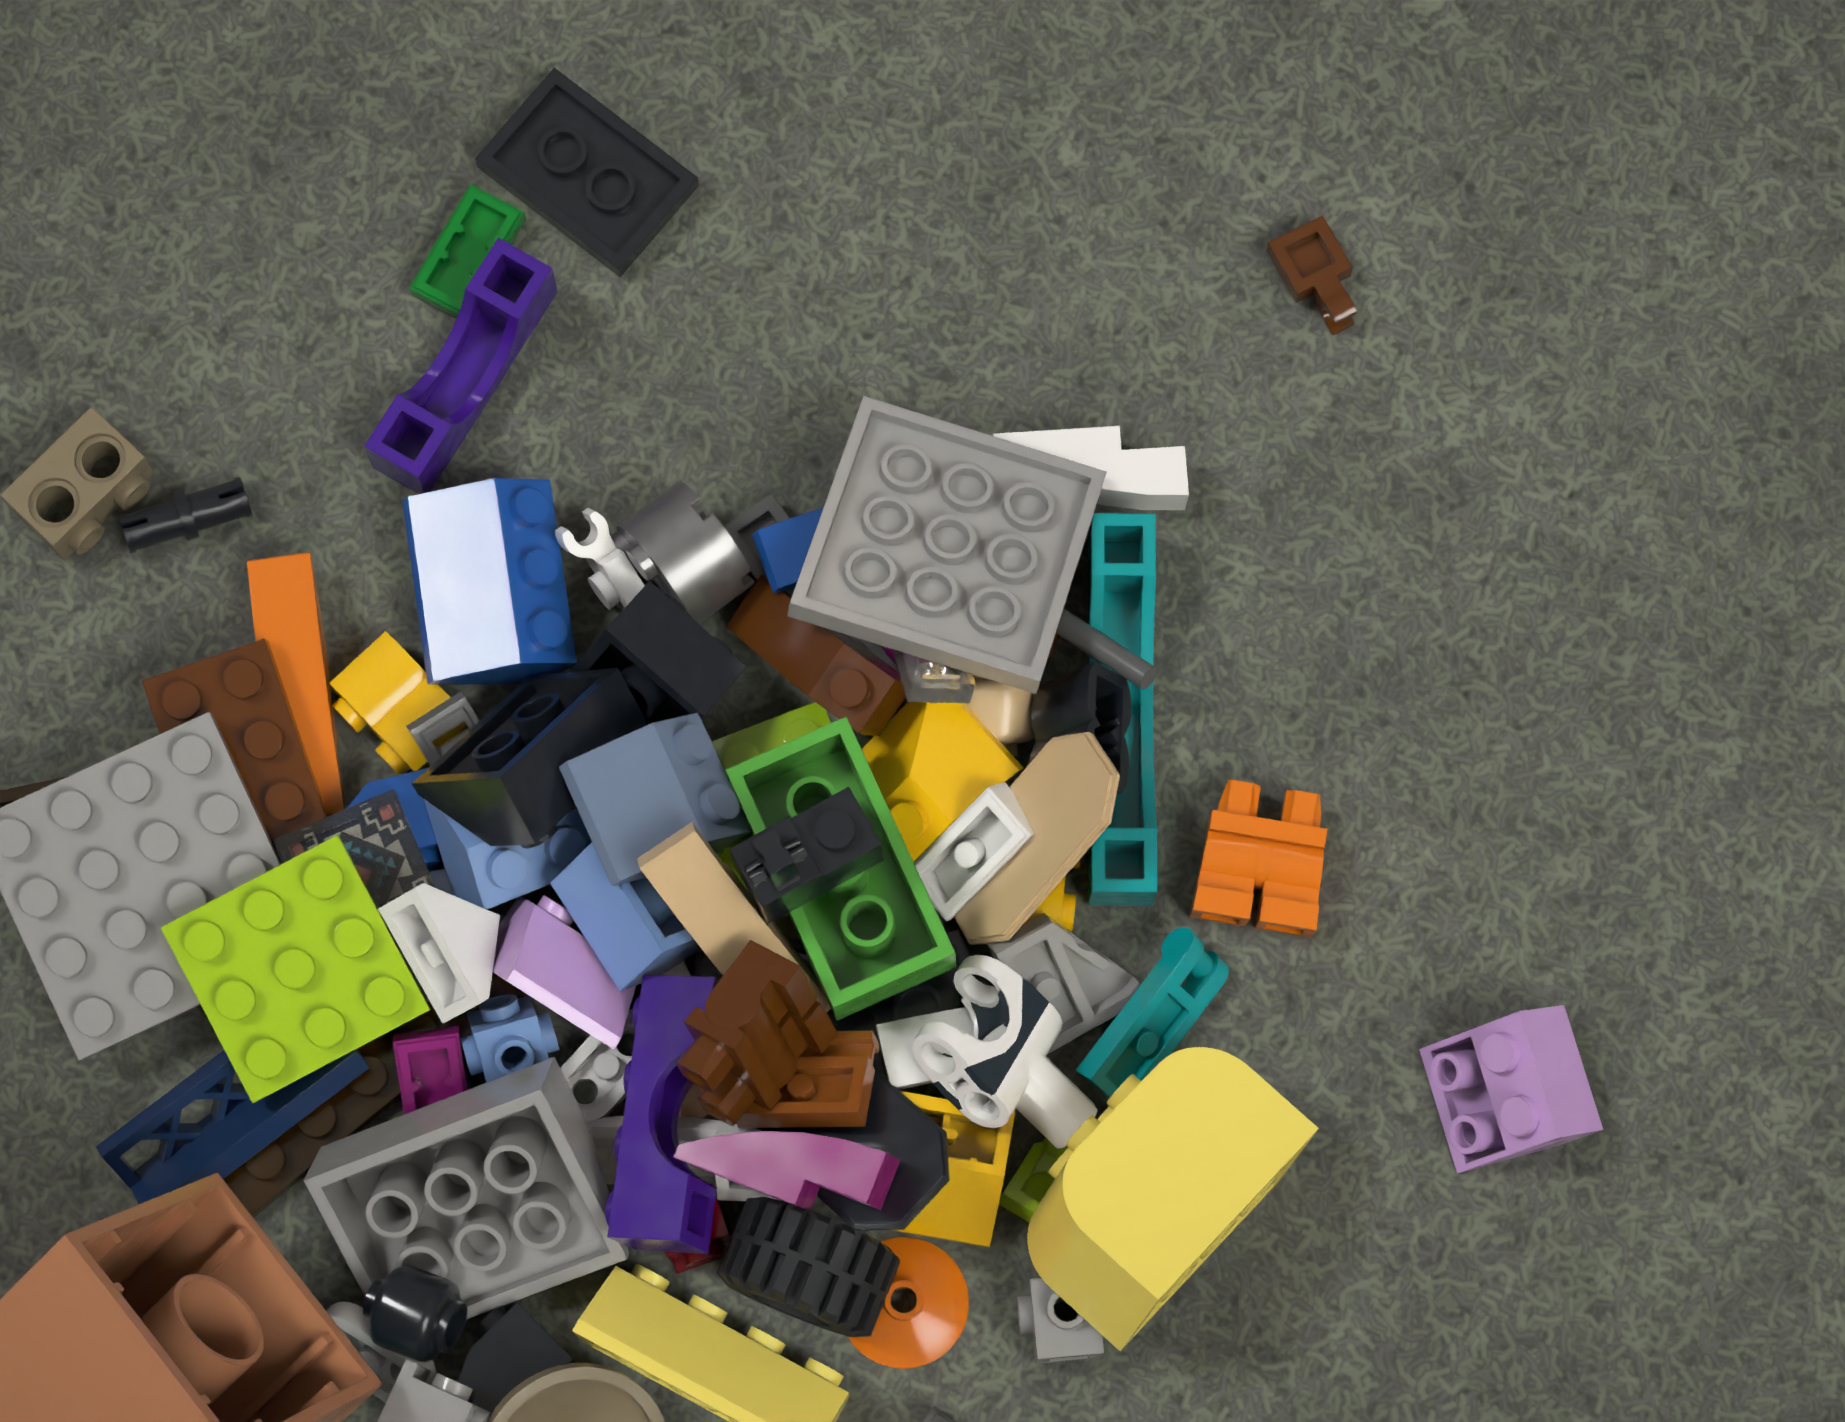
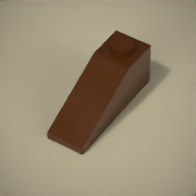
(819, 661)

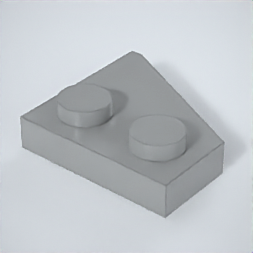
(1069, 974)

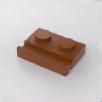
(826, 1088)

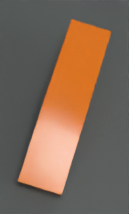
(290, 619)

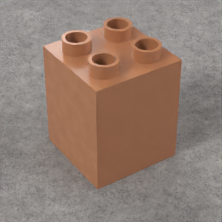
(174, 1321)

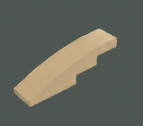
(713, 902)

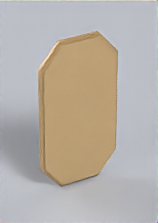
(1069, 804)

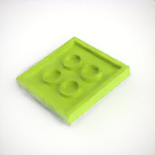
(295, 968)

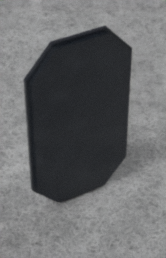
(904, 1132)

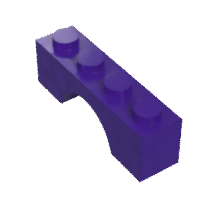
(492, 326)
(656, 1196)

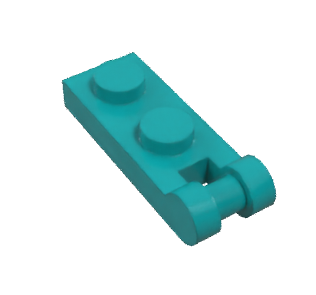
(1156, 1013)

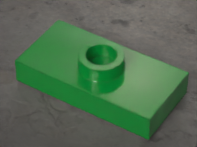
(463, 247)

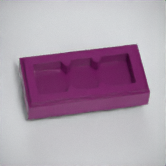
(429, 1066)

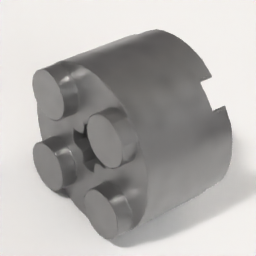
(684, 552)

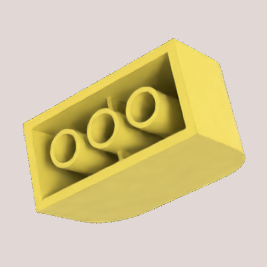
(1160, 1185)

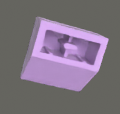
(1510, 1088)

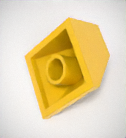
(934, 767)

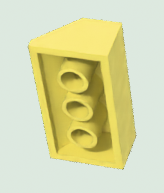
(702, 1357)

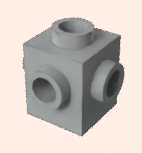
(1052, 1337)

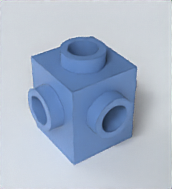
(507, 1037)

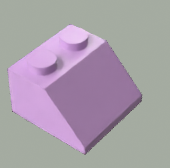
(560, 969)

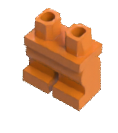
(1265, 855)

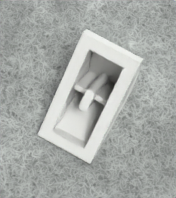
(446, 946)

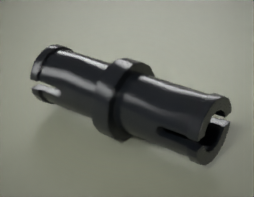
(185, 515)

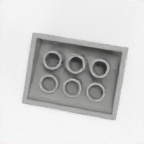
(475, 1190)

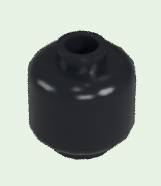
(415, 1313)

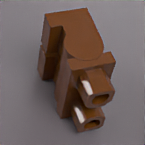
(753, 1033)

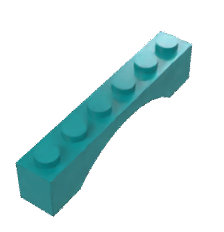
(1123, 608)

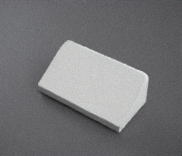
(973, 849)

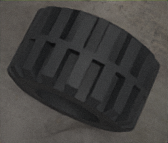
(808, 1266)

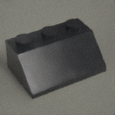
(506, 770)

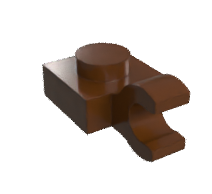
(1314, 265)

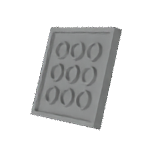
(947, 544)
(115, 858)

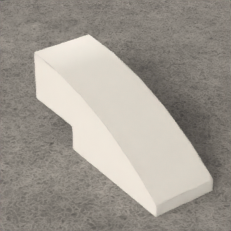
(1133, 477)

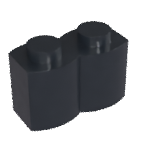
(1082, 702)

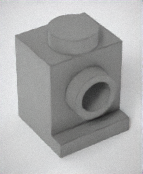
(420, 1402)

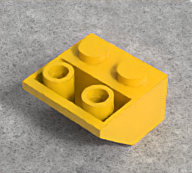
(977, 1166)

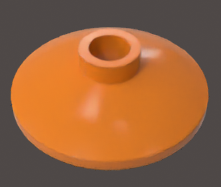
(936, 1320)

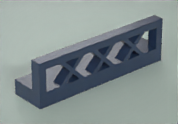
(225, 1136)

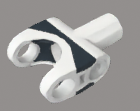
(1005, 1058)

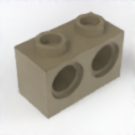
(65, 474)

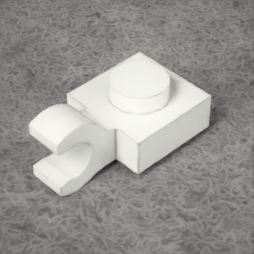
(614, 576)

